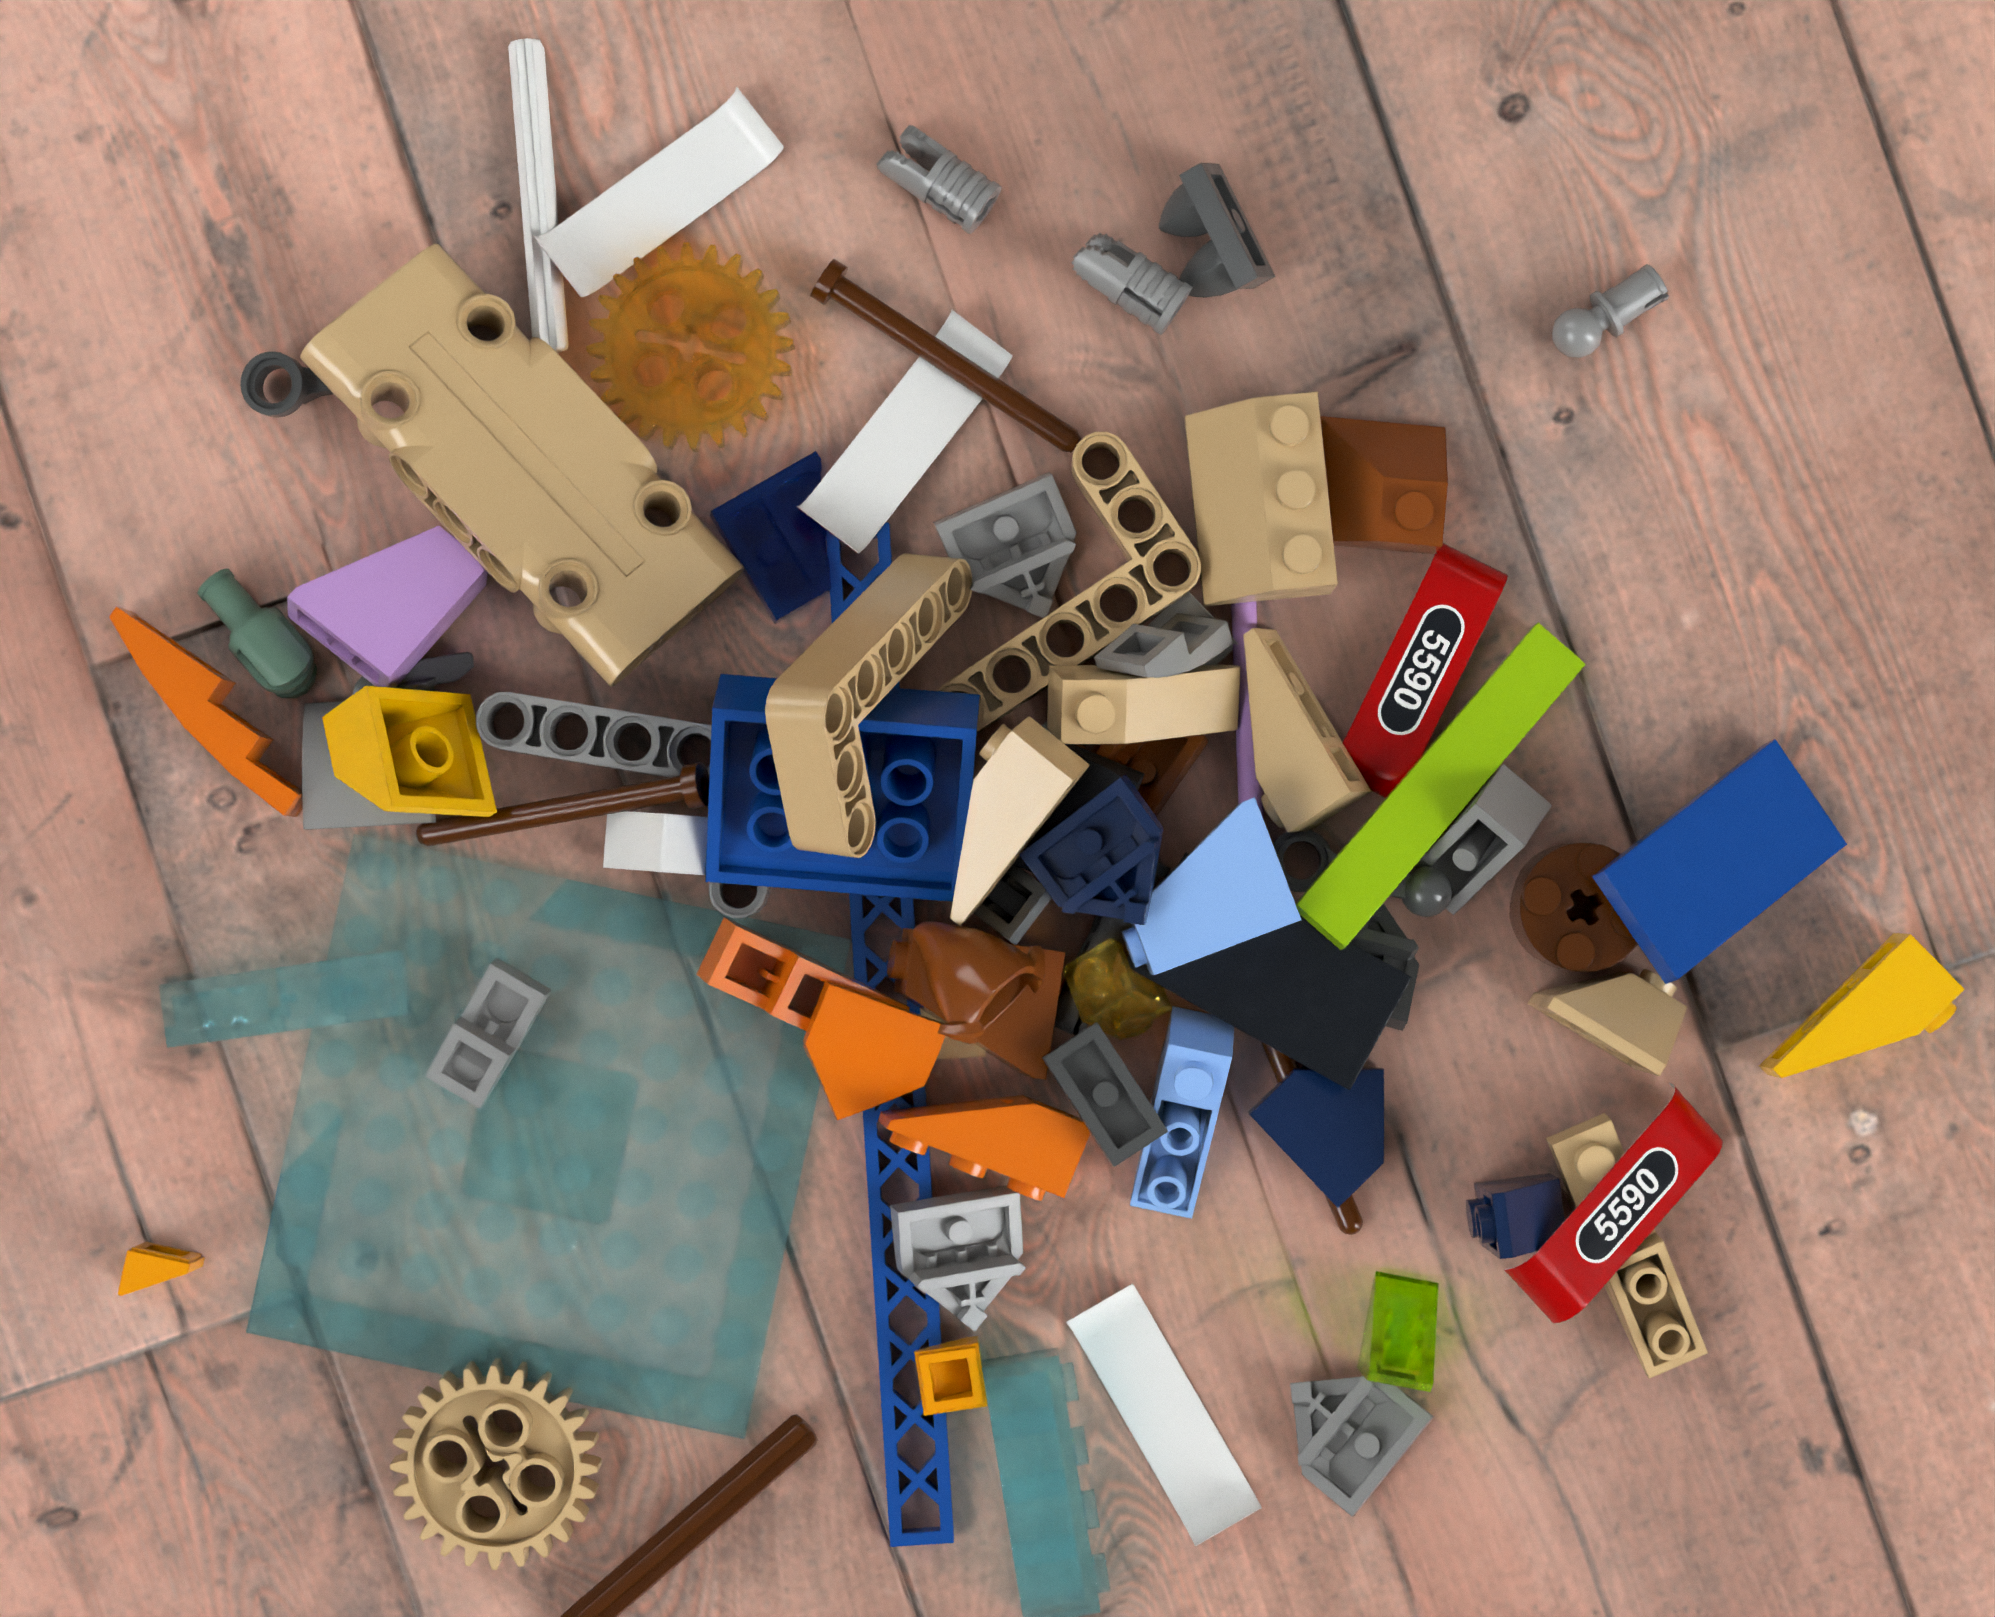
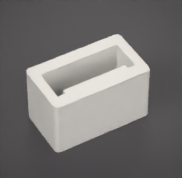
(656, 842)

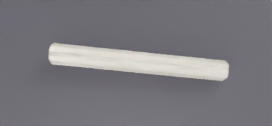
(537, 189)

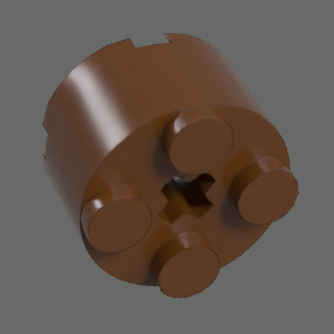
(1541, 905)

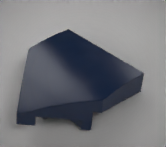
(1102, 856)
(1326, 1128)

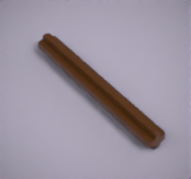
(697, 1521)

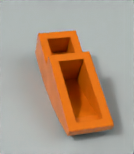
(773, 974)

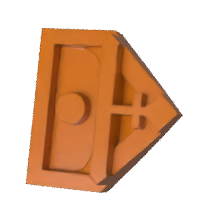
(868, 1049)

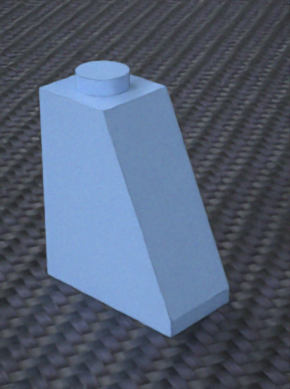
(1215, 896)

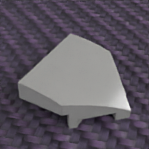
(1014, 543)
(960, 1247)
(1353, 1434)

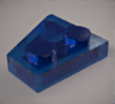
(777, 541)

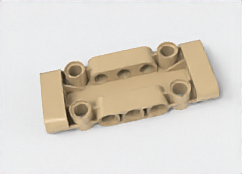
(522, 462)

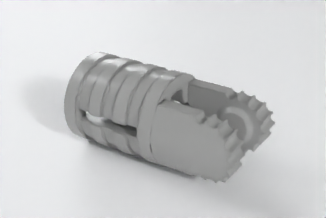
(948, 187)
(1131, 281)

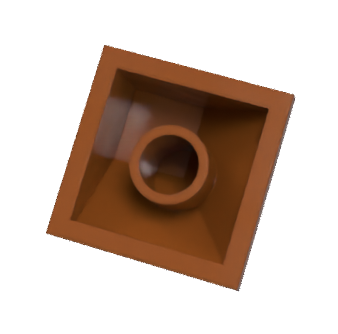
(1386, 484)

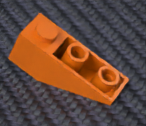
(1005, 1134)

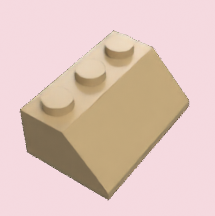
(1261, 500)

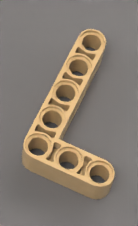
(1084, 610)
(838, 682)

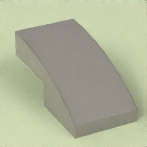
(1166, 651)
(488, 1033)

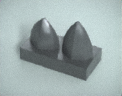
(1233, 254)
(1104, 1094)

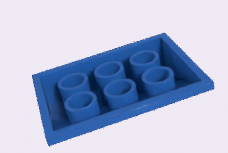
(920, 783)

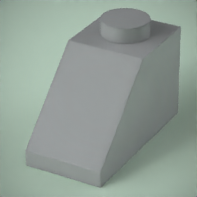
(1486, 834)

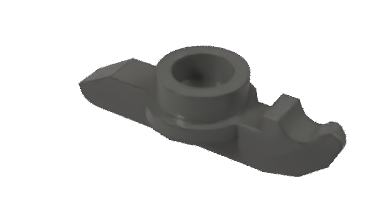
(431, 672)

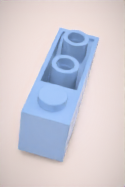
(1188, 1102)

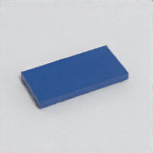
(1719, 861)

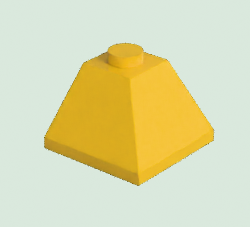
(411, 751)

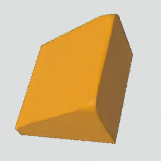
(155, 1263)
(951, 1376)

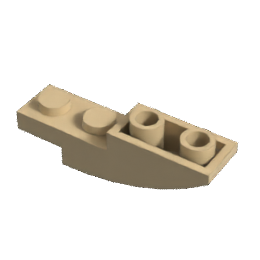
(1646, 1285)

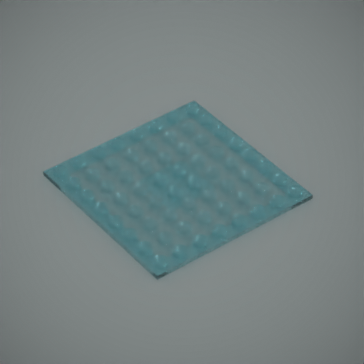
(608, 1197)

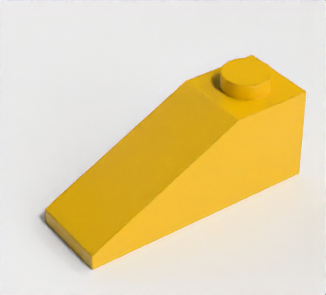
(1882, 1002)

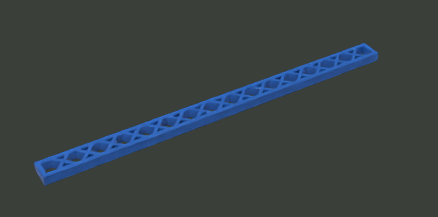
(878, 1206)

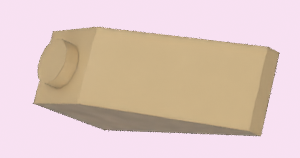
(1126, 708)
(1294, 744)
(1009, 803)

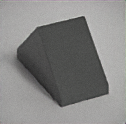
(1014, 904)

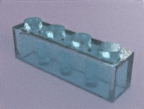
(1042, 1485)

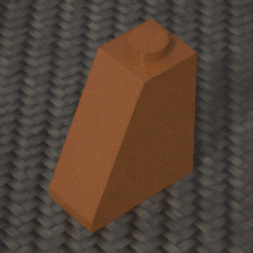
(1018, 1035)

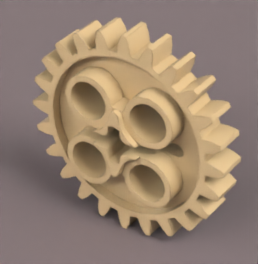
(445, 1488)

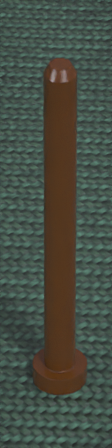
(837, 287)
(689, 786)

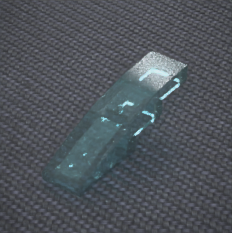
(285, 998)

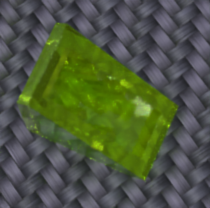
(1400, 1332)

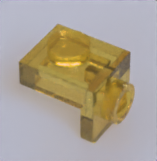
(1113, 993)

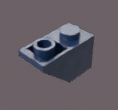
(1515, 1213)

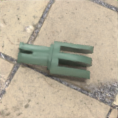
(261, 638)

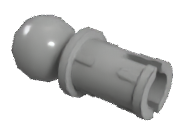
(1580, 330)

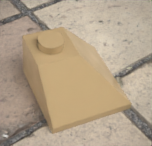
(1620, 1014)

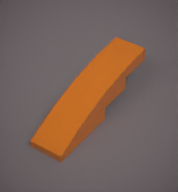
(195, 697)

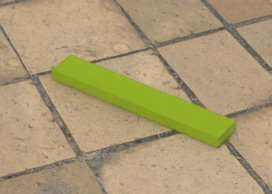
(1438, 786)

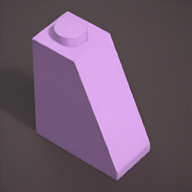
(390, 605)

